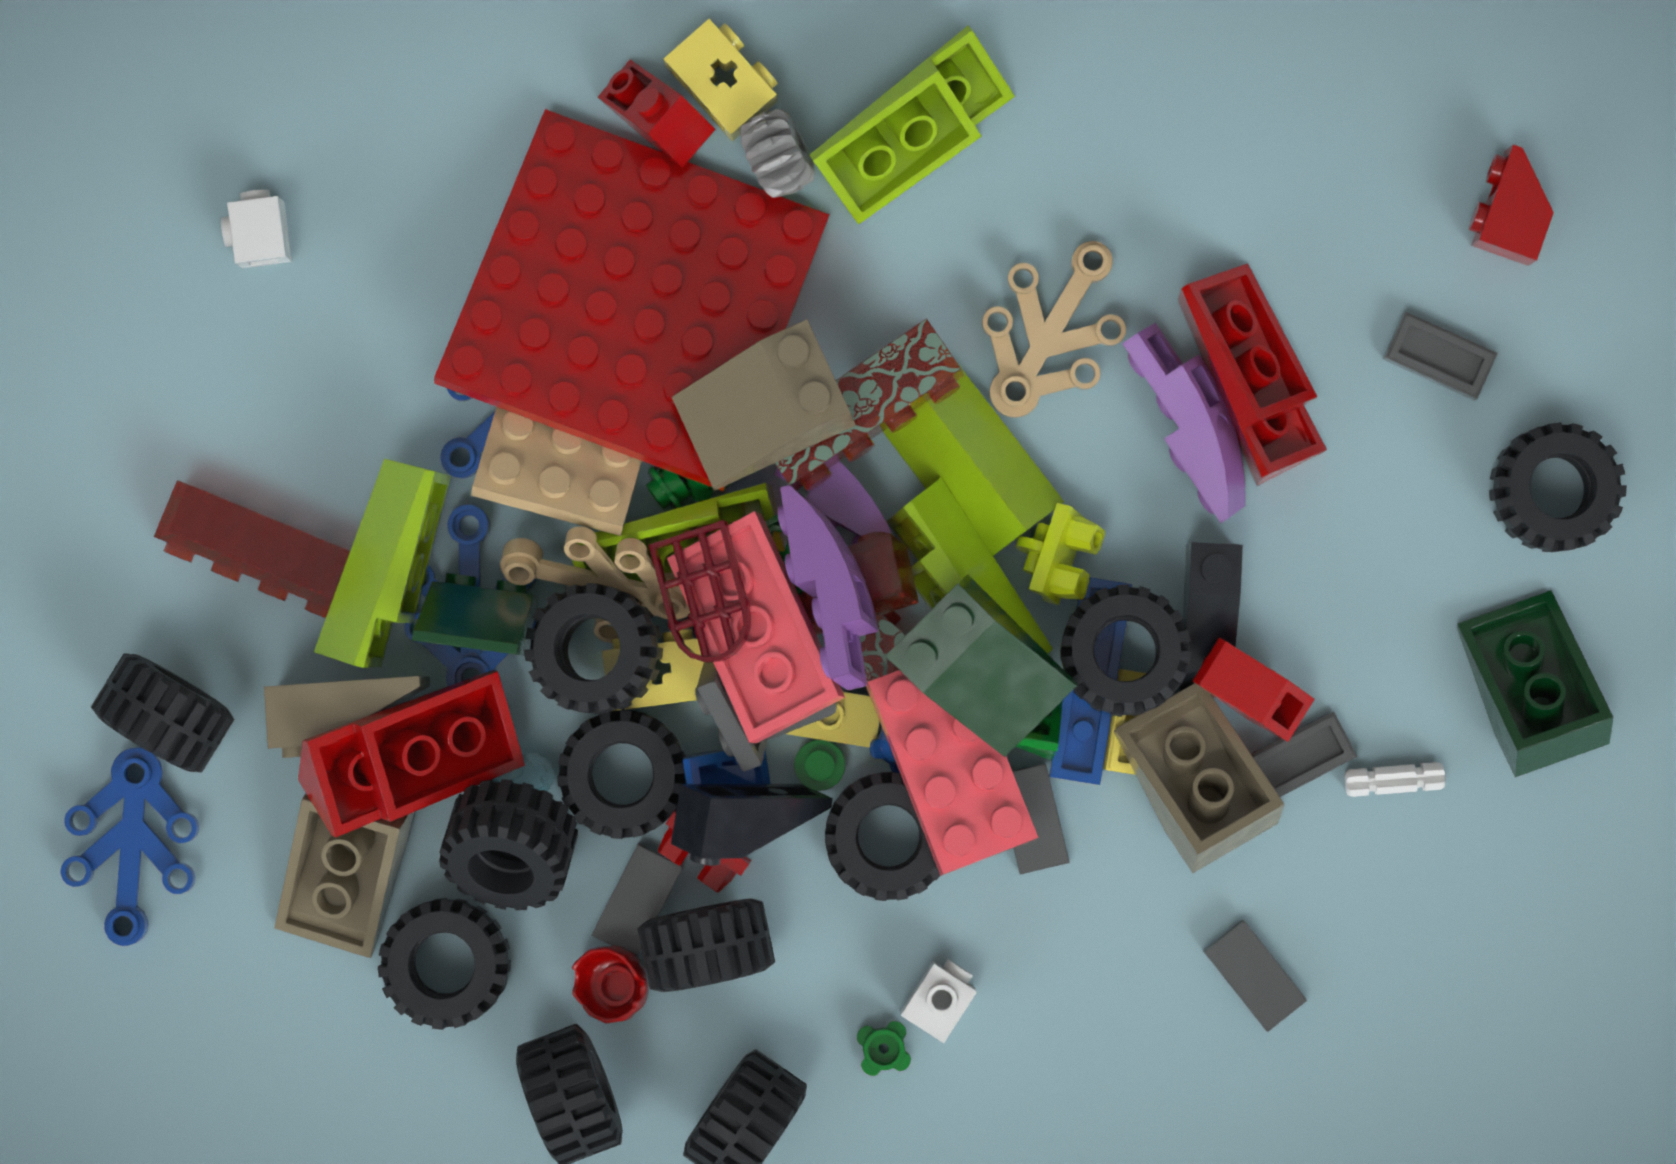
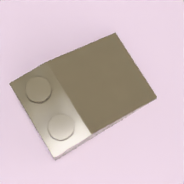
(763, 406)
(315, 708)
(1199, 777)
(341, 884)

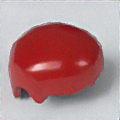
(610, 983)

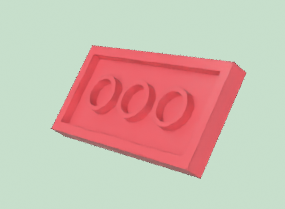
(779, 668)
(952, 776)

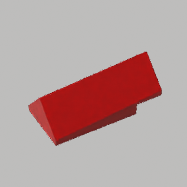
(1253, 371)
(410, 755)

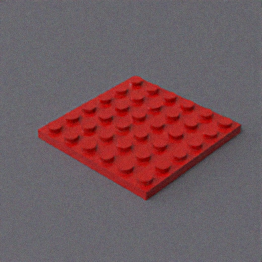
(622, 289)

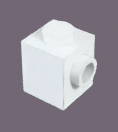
(257, 230)
(939, 999)

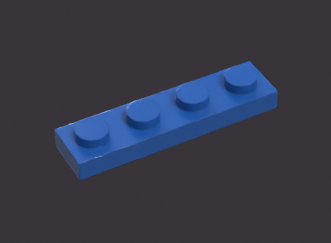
(1082, 728)

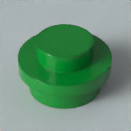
(819, 765)

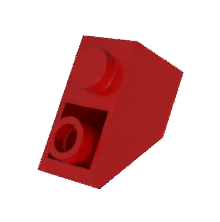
(656, 112)
(1516, 211)
(1253, 690)

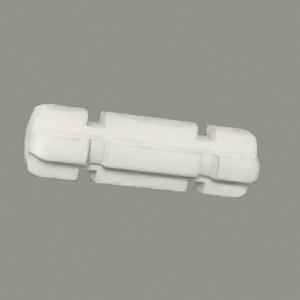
(1394, 779)

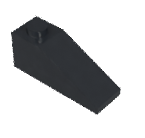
(1210, 599)
(740, 818)

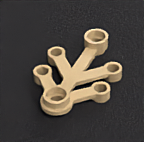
(1047, 337)
(524, 561)

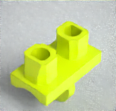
(1053, 553)

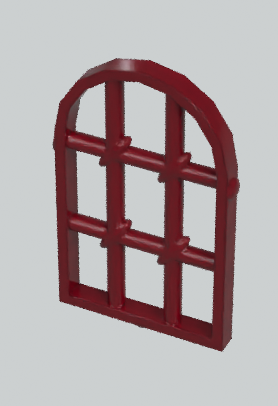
(687, 580)

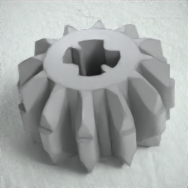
(777, 153)

